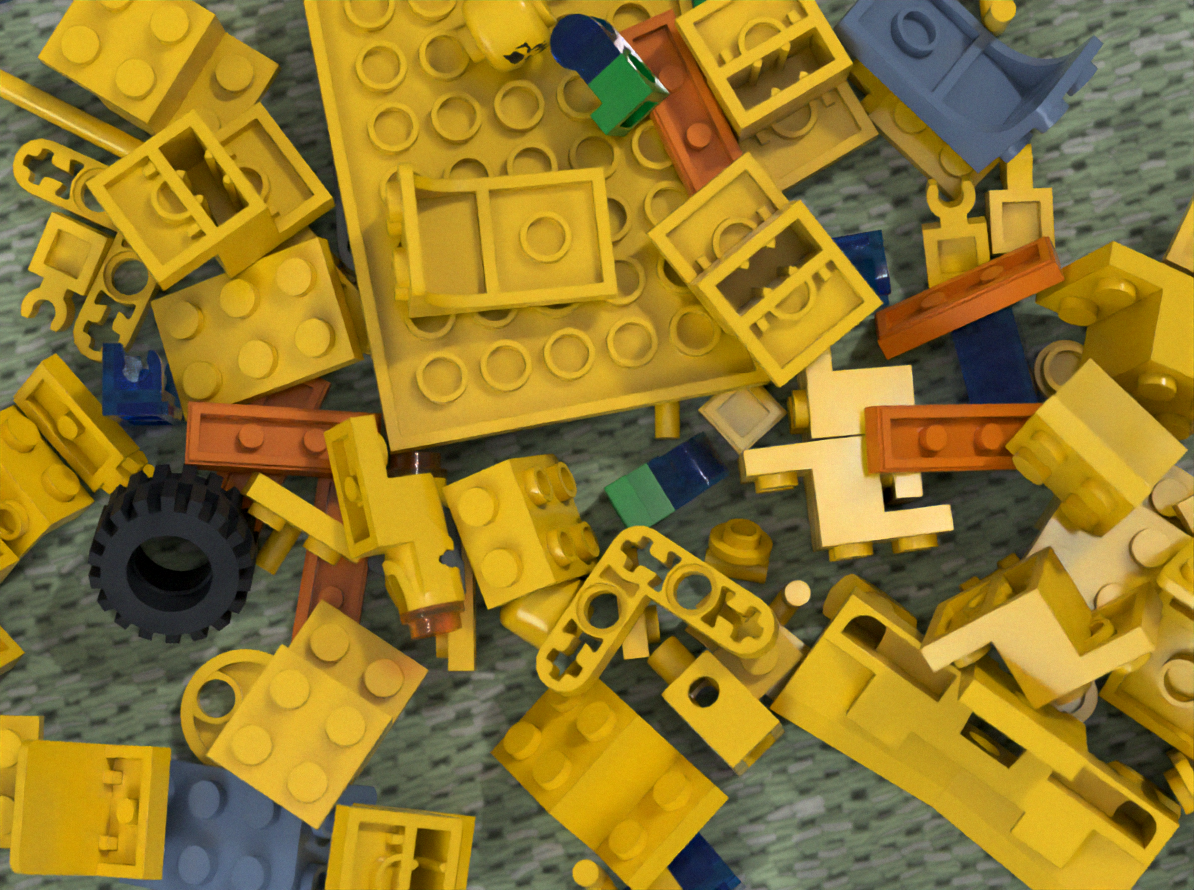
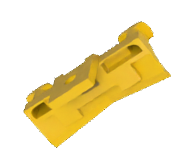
(1045, 815)

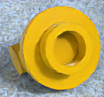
(739, 550)

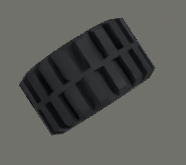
(165, 598)

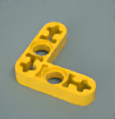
(119, 252)
(635, 592)

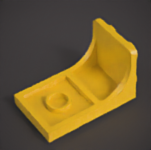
(500, 241)
(1163, 688)

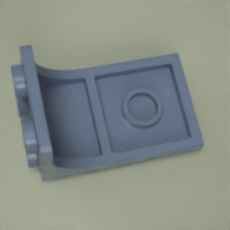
(961, 76)
(237, 838)

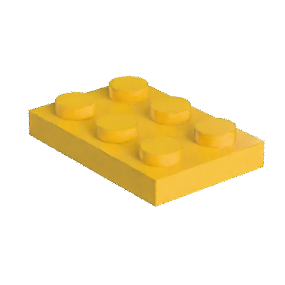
(260, 329)

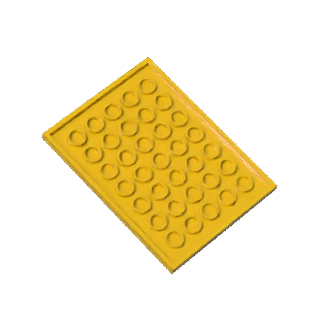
(409, 92)

